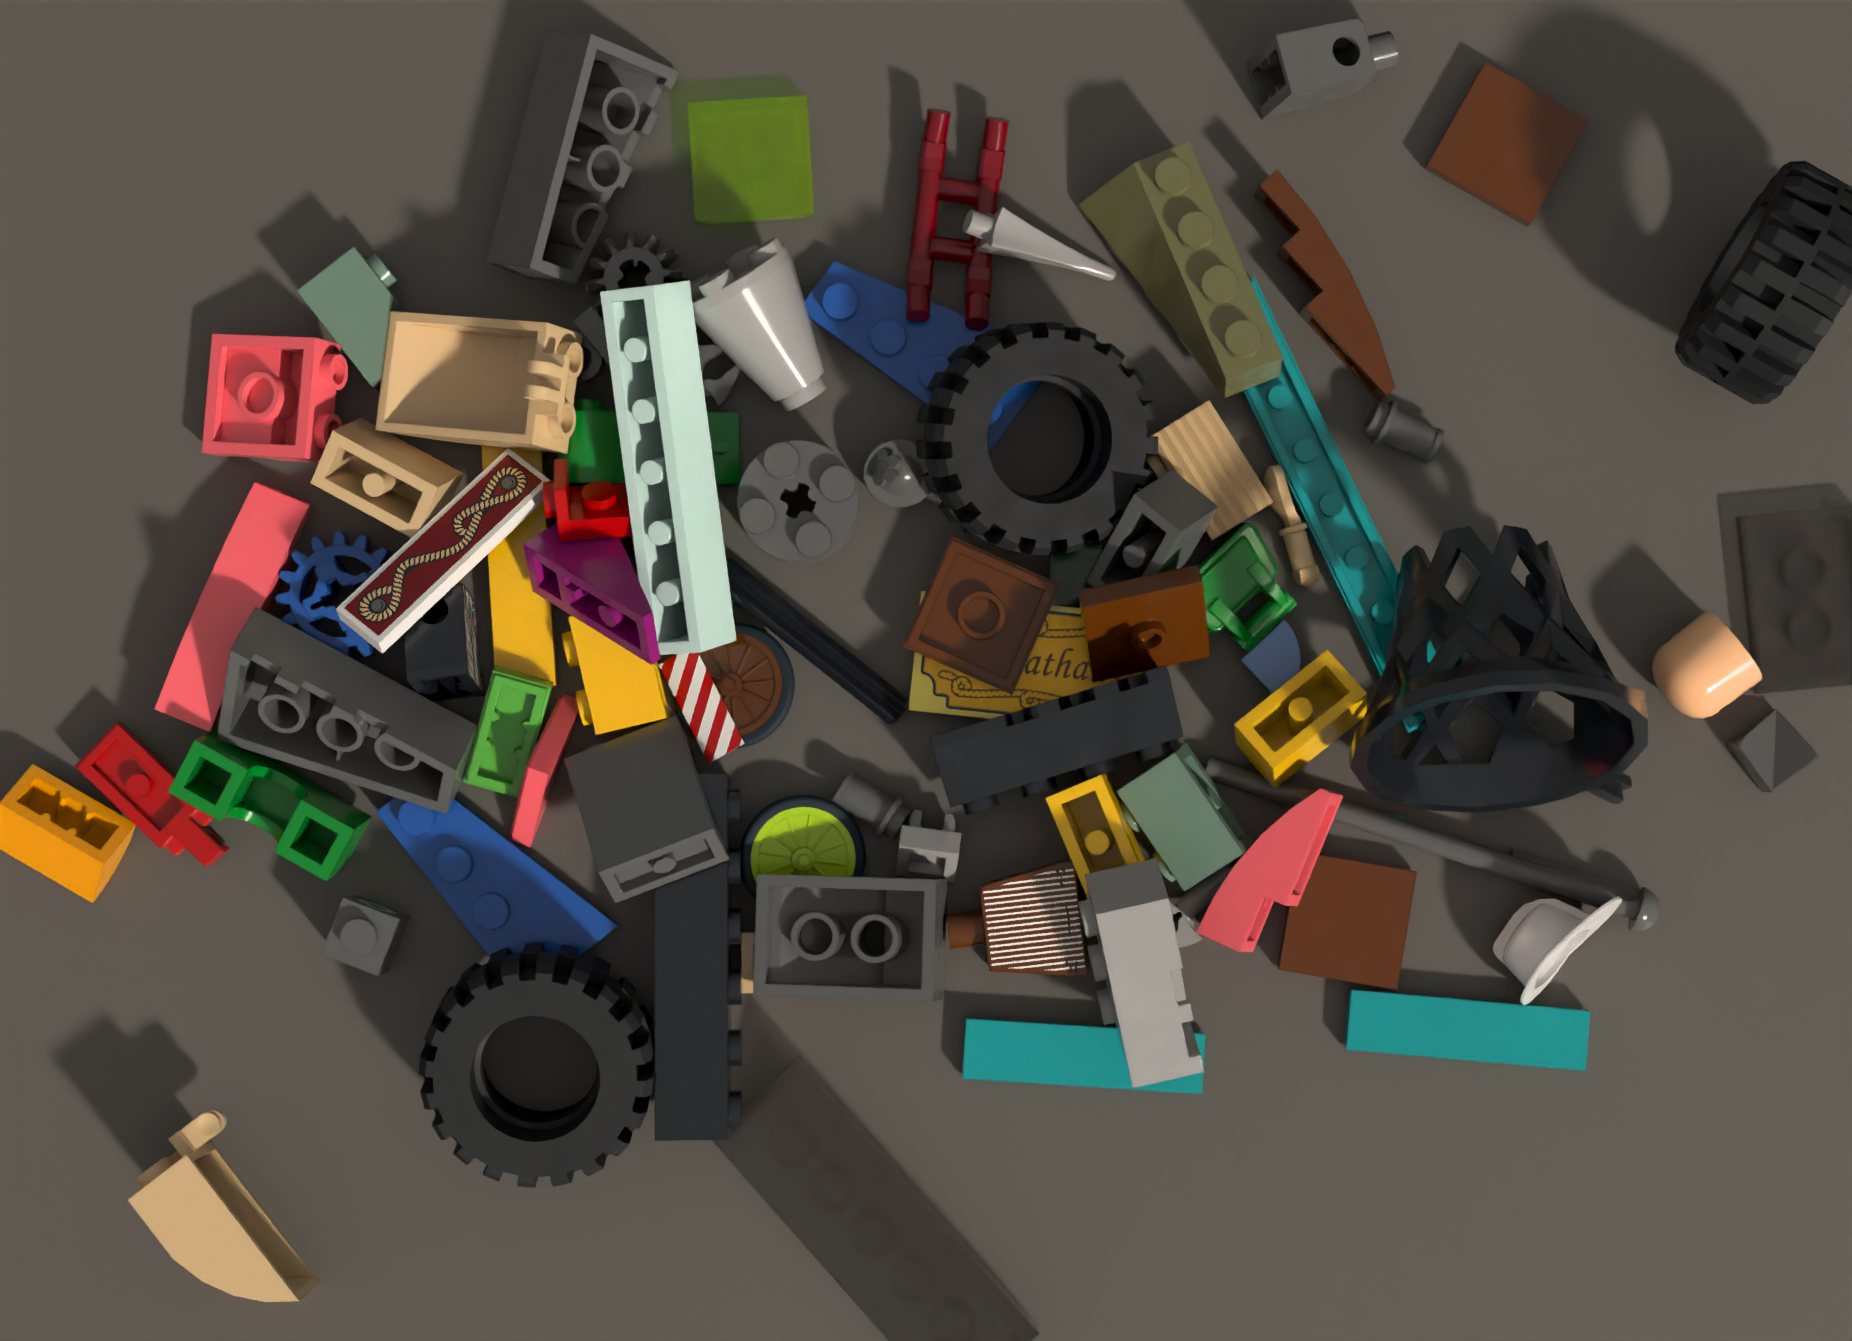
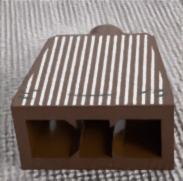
(1026, 922)

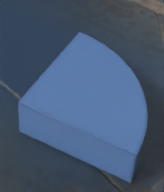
(1274, 657)

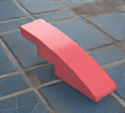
(240, 581)

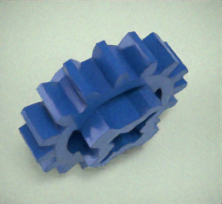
(330, 572)

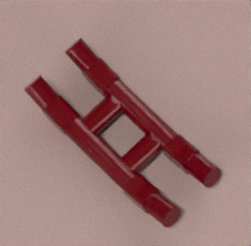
(935, 188)

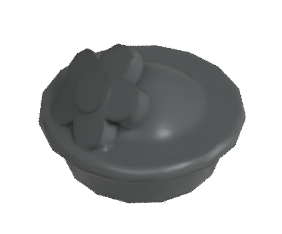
(895, 473)

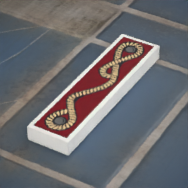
(443, 551)

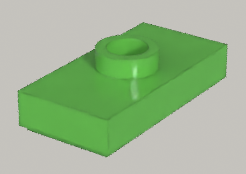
(507, 730)

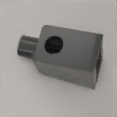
(1318, 65)

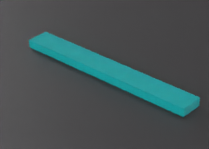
(1329, 503)

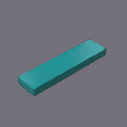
(1467, 1029)
(1057, 1055)

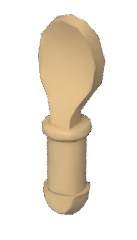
(1294, 534)

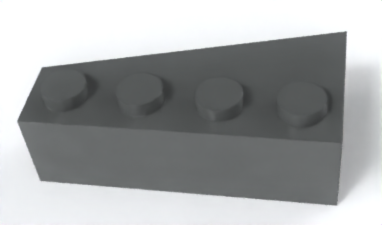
(339, 717)

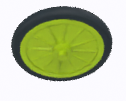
(801, 839)

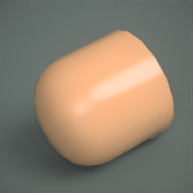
(1703, 668)

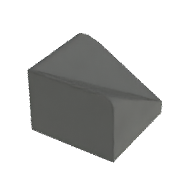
(1772, 751)

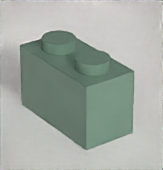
(1183, 818)

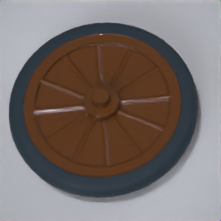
(752, 681)

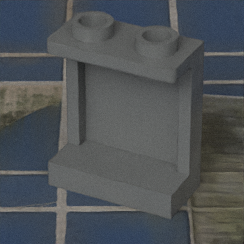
(644, 809)

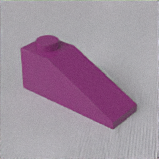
(595, 586)

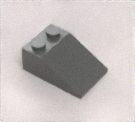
(850, 937)

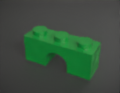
(306, 820)

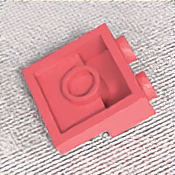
(272, 396)

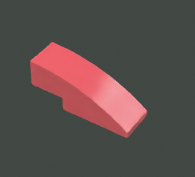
(1270, 871)

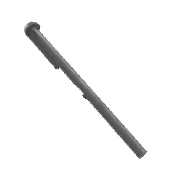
(1637, 905)

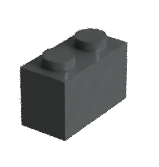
(1155, 531)

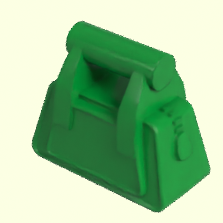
(1233, 576)

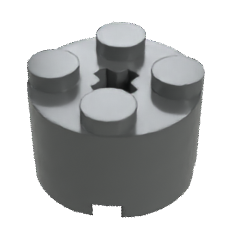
(784, 471)

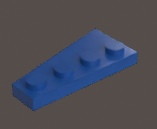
(873, 324)
(493, 882)

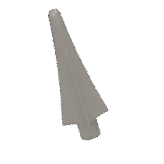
(1013, 237)

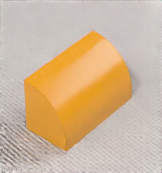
(63, 832)

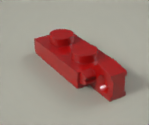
(139, 788)

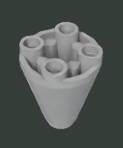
(762, 322)

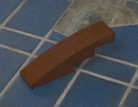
(1338, 308)

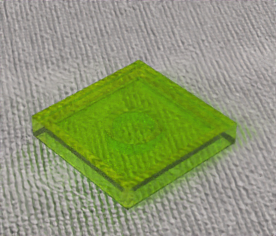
(751, 159)

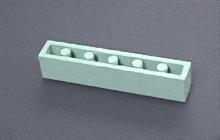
(669, 465)

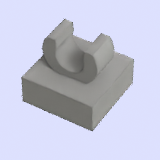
(928, 851)

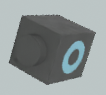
(365, 935)

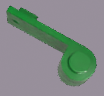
(596, 448)

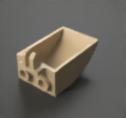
(480, 381)
(216, 1223)

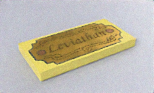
(1053, 670)

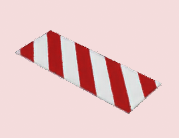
(701, 705)

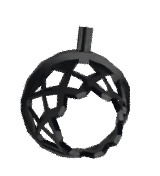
(1554, 657)

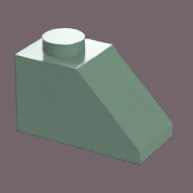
(355, 306)

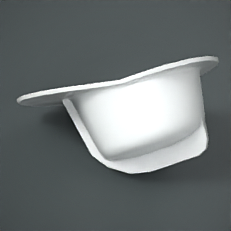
(1542, 939)

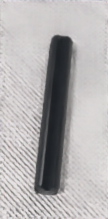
(815, 644)

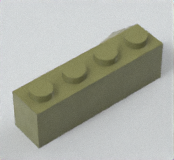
(1181, 253)

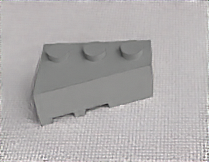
(1141, 971)

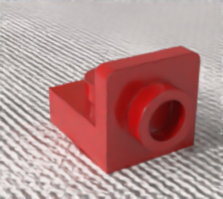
(586, 510)

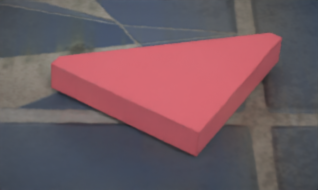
(543, 770)

